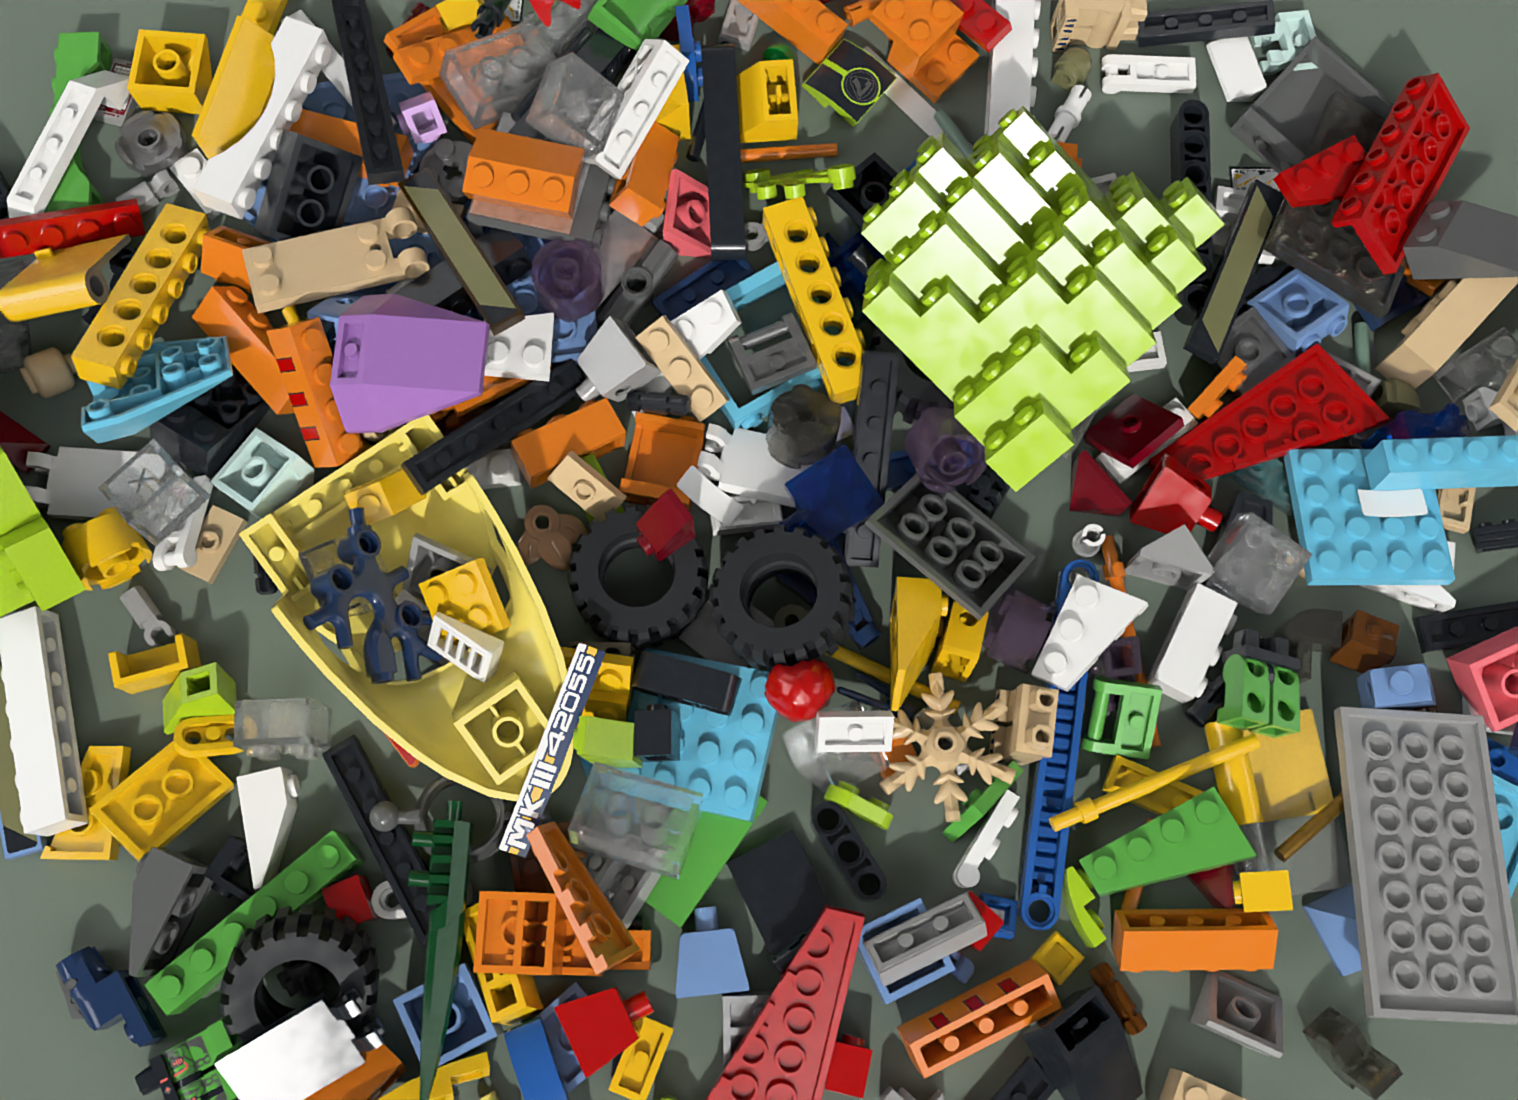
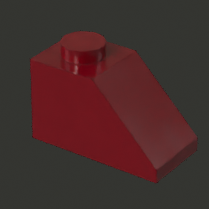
(665, 526)

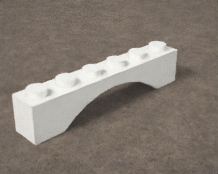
(234, 176)

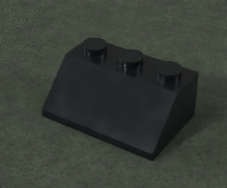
(307, 188)
(869, 188)

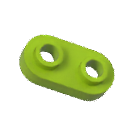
(871, 811)

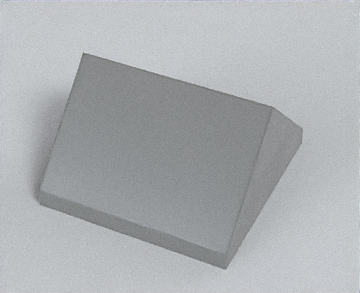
(429, 560)
(1171, 561)
(1240, 1013)

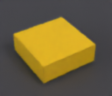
(1057, 957)

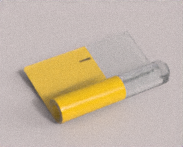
(1274, 795)

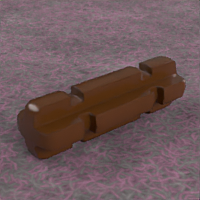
(1118, 998)

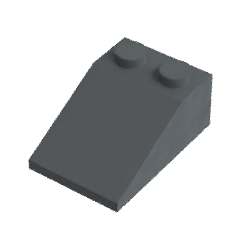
(1462, 242)
(163, 907)

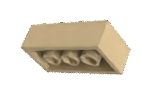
(1443, 327)

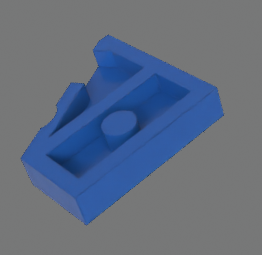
(692, 51)

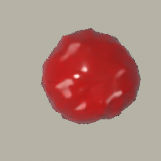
(800, 689)

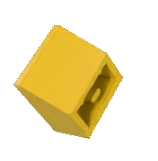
(767, 102)

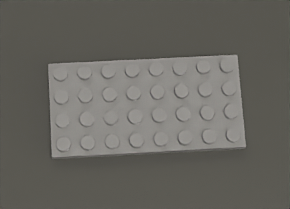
(1427, 867)

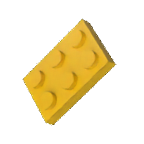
(160, 800)

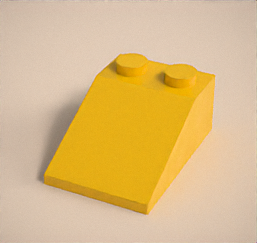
(914, 625)

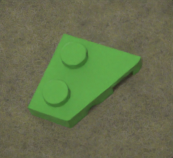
(979, 803)

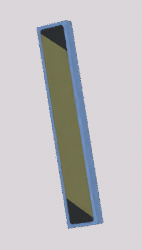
(14, 840)

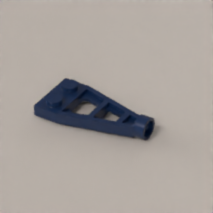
(808, 593)

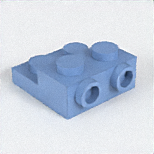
(1301, 311)

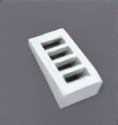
(479, 642)

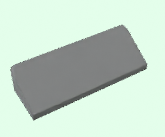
(925, 938)

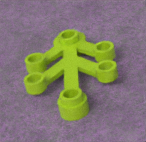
(764, 184)

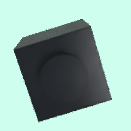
(657, 734)

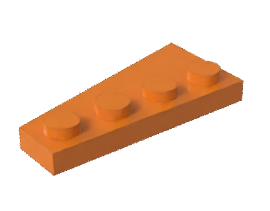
(424, 28)
(586, 907)

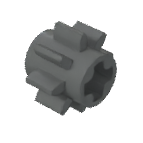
(302, 977)

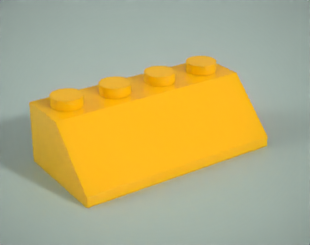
(238, 89)

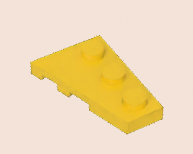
(101, 772)

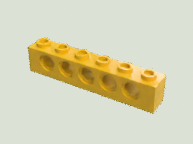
(794, 219)
(141, 298)

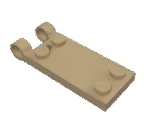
(333, 262)

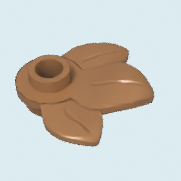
(551, 543)

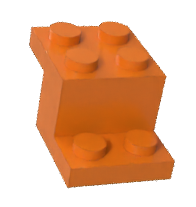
(925, 43)
(526, 936)

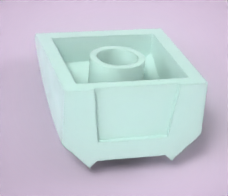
(263, 475)

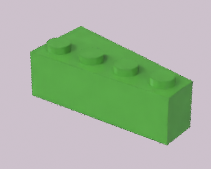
(1176, 844)

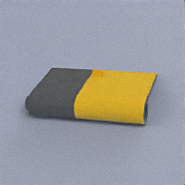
(56, 280)

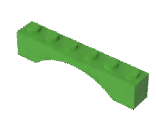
(76, 57)
(300, 883)

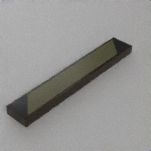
(461, 251)

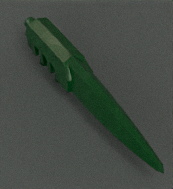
(448, 892)

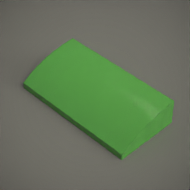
(634, 19)
(710, 850)

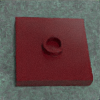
(1133, 430)

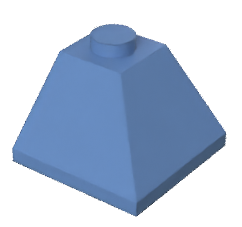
(1336, 926)

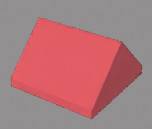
(687, 216)

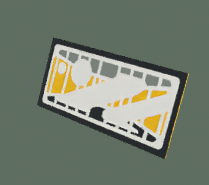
(1243, 176)

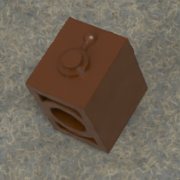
(1366, 642)

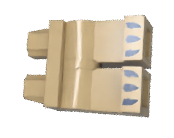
(1095, 23)
(1030, 722)

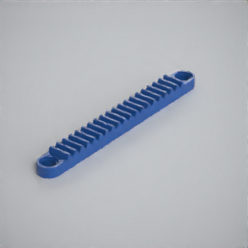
(1054, 789)

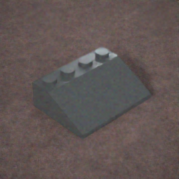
(951, 544)

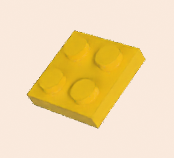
(466, 596)

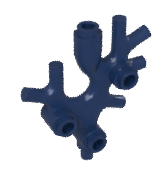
(340, 585)

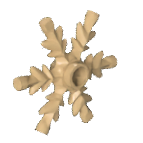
(946, 759)

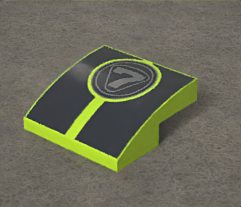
(849, 81)

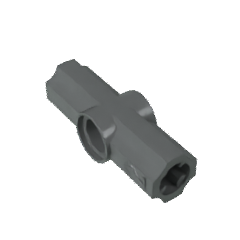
(647, 271)

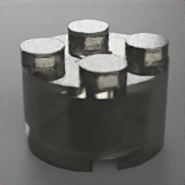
(802, 427)

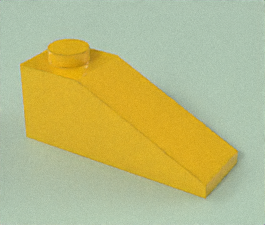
(506, 995)

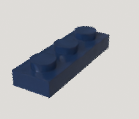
(700, 286)

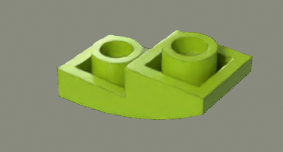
(1076, 895)

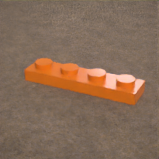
(424, 59)

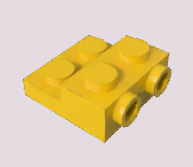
(611, 690)

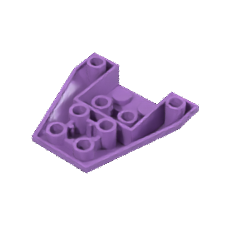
(404, 361)

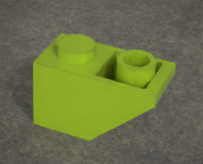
(199, 694)
(606, 742)

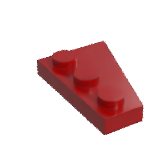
(1322, 176)

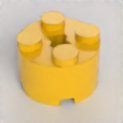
(105, 550)

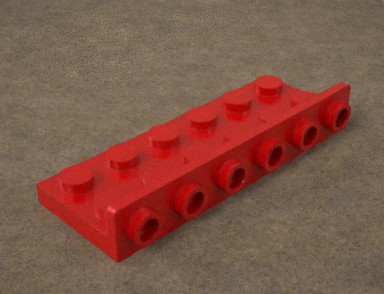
(1403, 169)

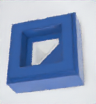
(1006, 910)

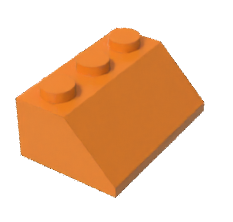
(524, 173)

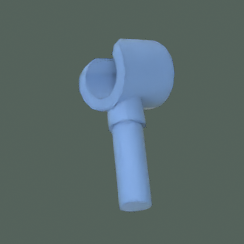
(963, 967)

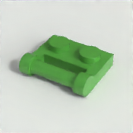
(1133, 722)

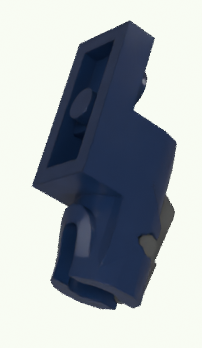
(107, 998)

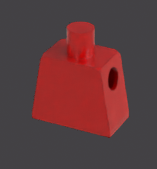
(1174, 498)
(602, 1025)

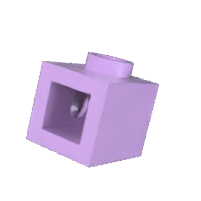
(421, 118)

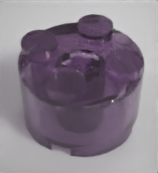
(568, 279)
(944, 451)
(1018, 631)

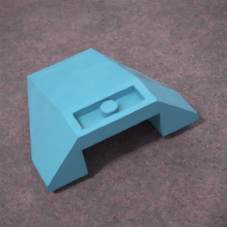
(164, 381)

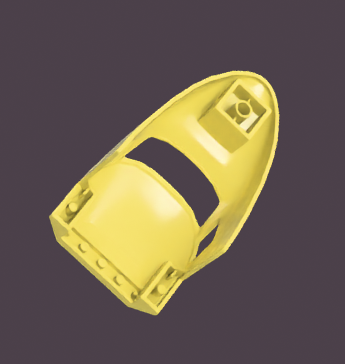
(448, 718)

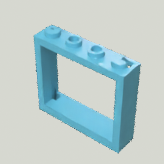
(742, 296)

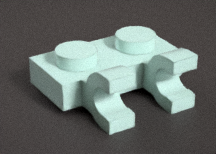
(1294, 33)

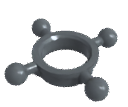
(386, 816)

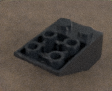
(211, 425)
(1085, 1049)

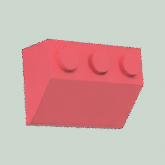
(1489, 678)

